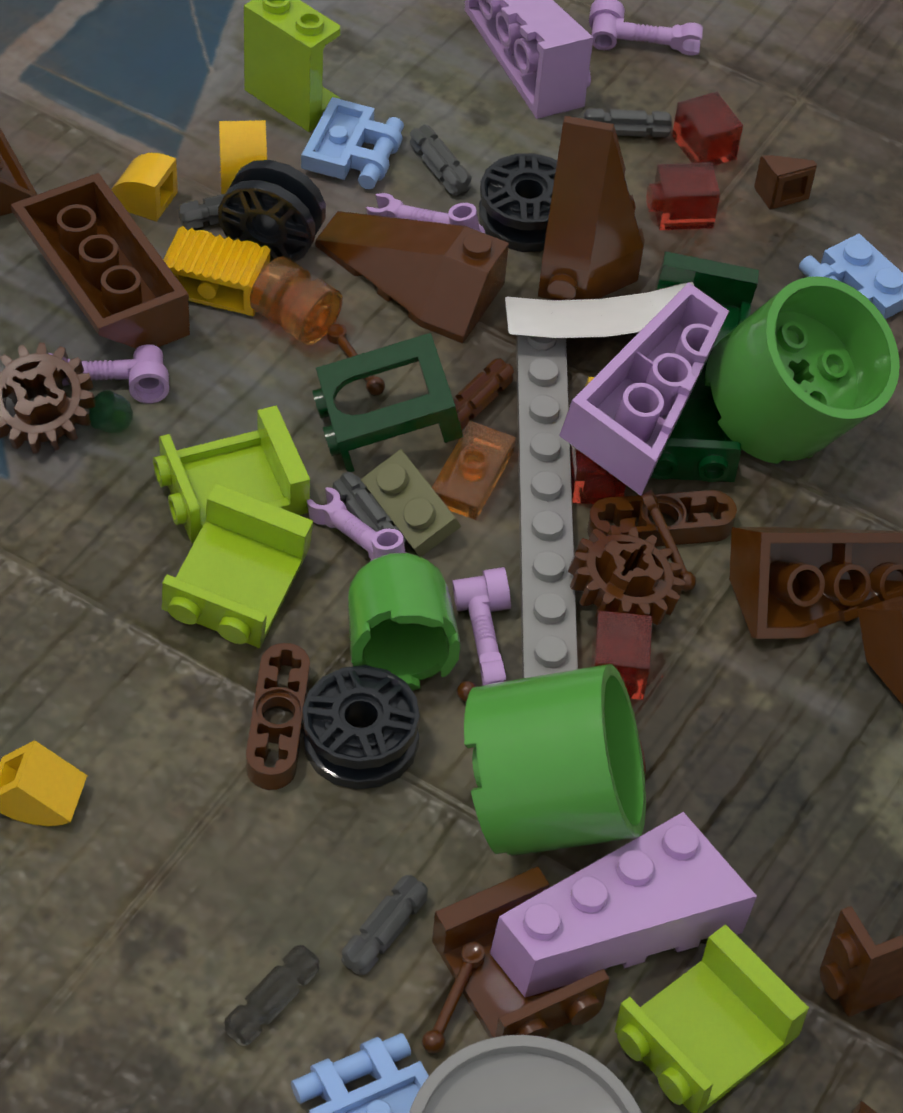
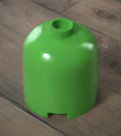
(402, 618)

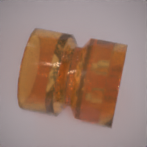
(290, 298)

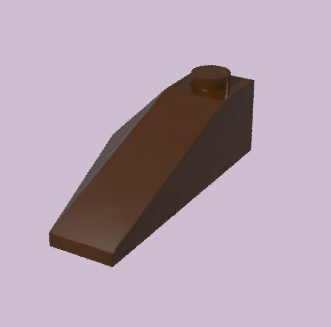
(592, 221)

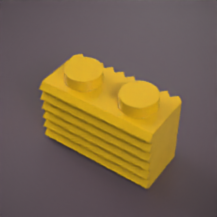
(216, 268)

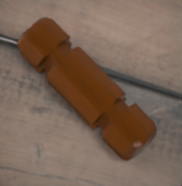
(482, 390)

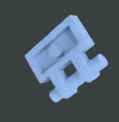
(339, 142)
(862, 268)
(390, 1093)

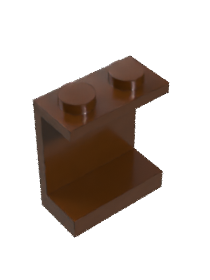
(859, 970)
(489, 990)

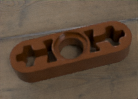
(677, 505)
(287, 734)

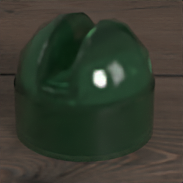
(111, 412)

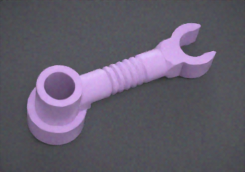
(608, 25)
(459, 214)
(145, 373)
(336, 515)
(481, 597)

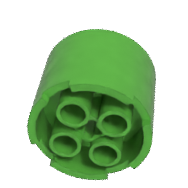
(803, 370)
(556, 761)

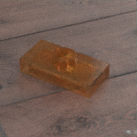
(473, 469)

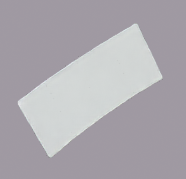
(586, 316)

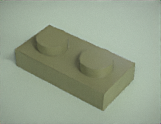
(411, 503)

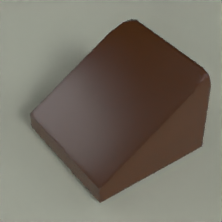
(784, 180)

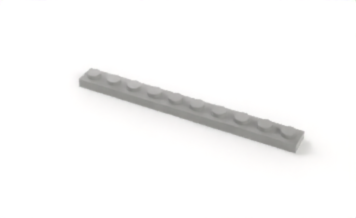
(544, 508)

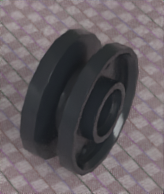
(518, 200)
(273, 208)
(364, 755)

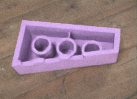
(538, 49)
(640, 394)
(630, 904)

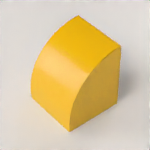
(239, 145)
(148, 185)
(39, 786)

